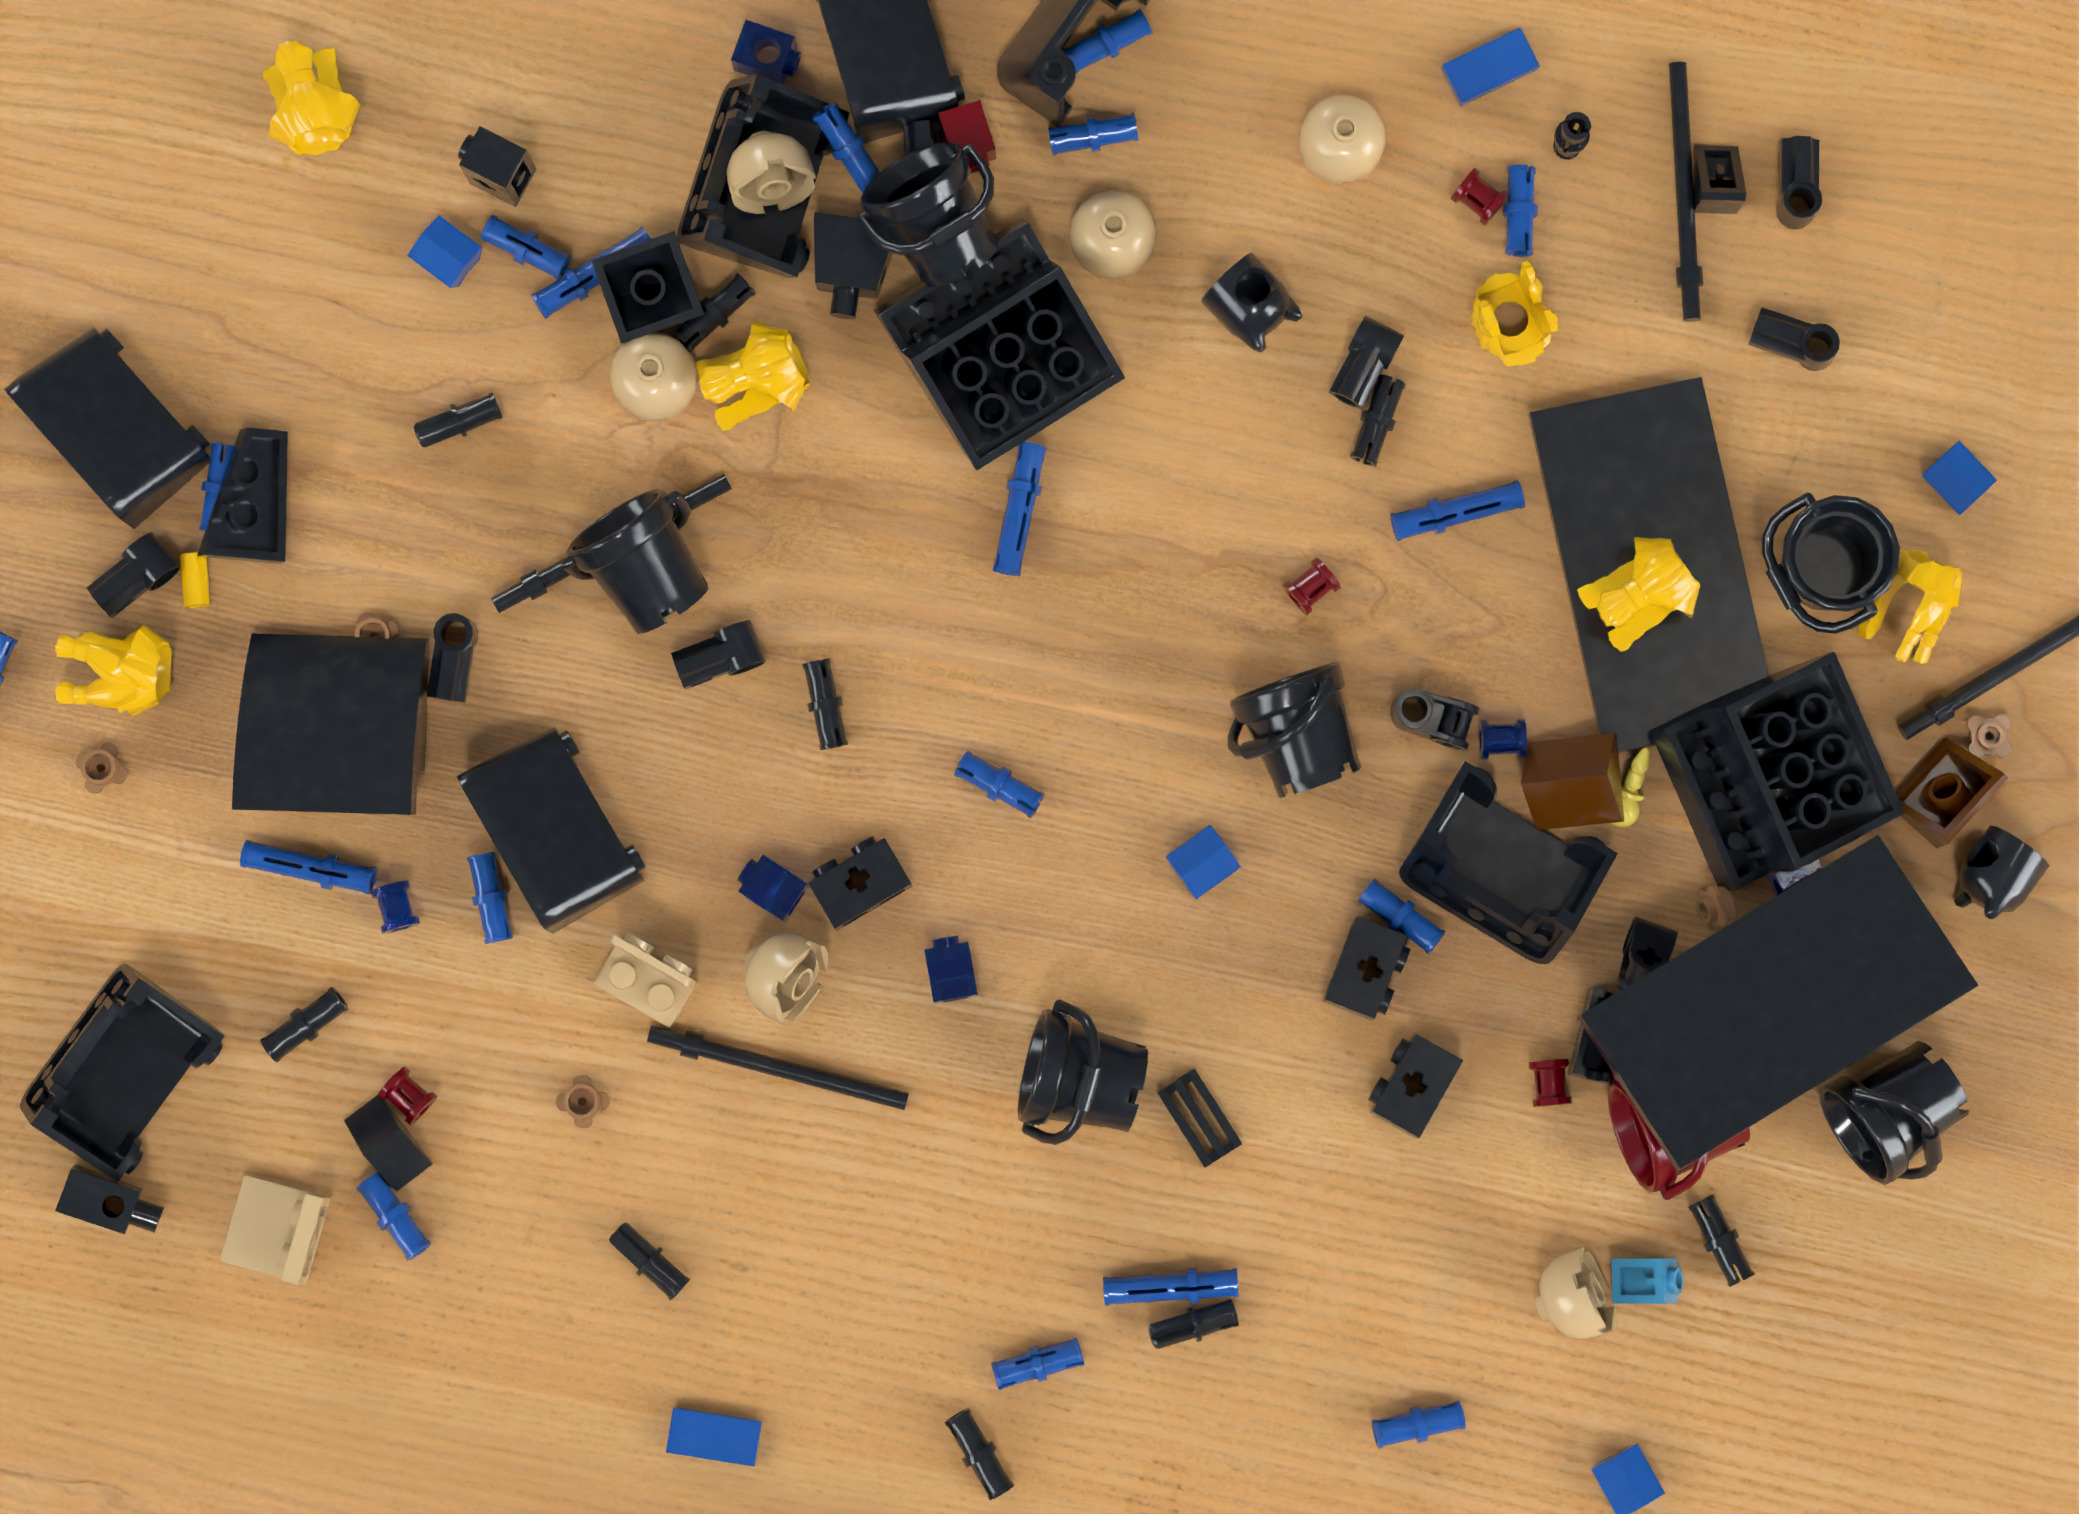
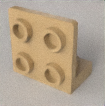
(645, 982)
(275, 1230)

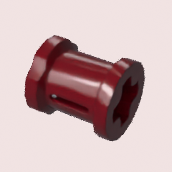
(1479, 196)
(1311, 586)
(1550, 1082)
(421, 1098)

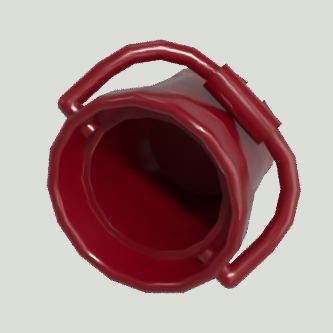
(1645, 1155)

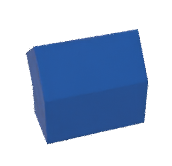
(445, 252)
(1959, 477)
(1202, 862)
(1627, 1480)

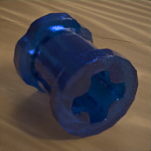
(1502, 739)
(395, 907)

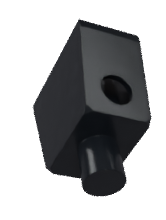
(847, 262)
(86, 1196)

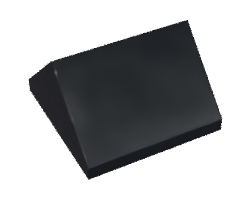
(647, 287)

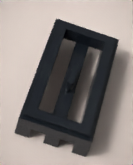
(1179, 1086)

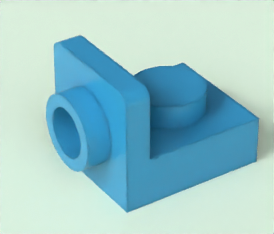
(1646, 1280)

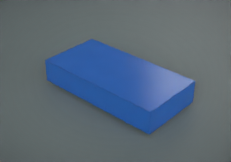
(1490, 66)
(714, 1436)

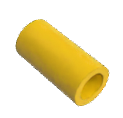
(194, 581)

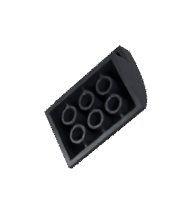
(1001, 346)
(331, 724)
(1777, 772)

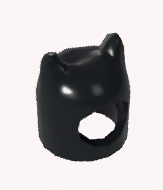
(1250, 302)
(1999, 873)

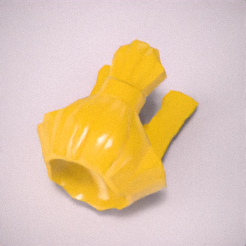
(309, 113)
(1521, 290)
(767, 368)
(1643, 589)
(1942, 591)
(131, 670)

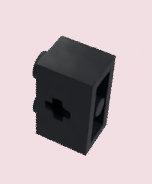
(496, 165)
(885, 882)
(1346, 985)
(1436, 1070)

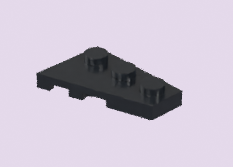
(251, 501)

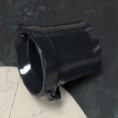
(932, 211)
(1833, 558)
(640, 559)
(1297, 729)
(1078, 1076)
(1895, 1113)

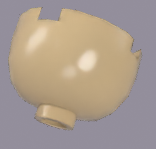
(1342, 139)
(769, 172)
(1113, 234)
(653, 377)
(783, 975)
(1574, 1296)

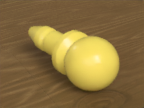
(1632, 783)

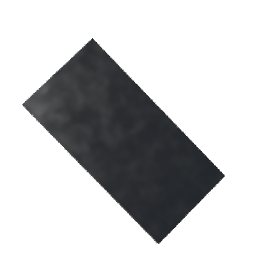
(1649, 470)
(1777, 1002)

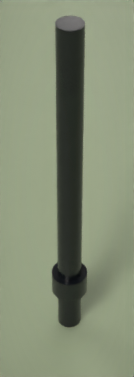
(1689, 274)
(535, 583)
(1942, 708)
(694, 1045)

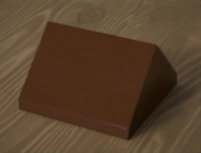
(1573, 782)
(1947, 792)

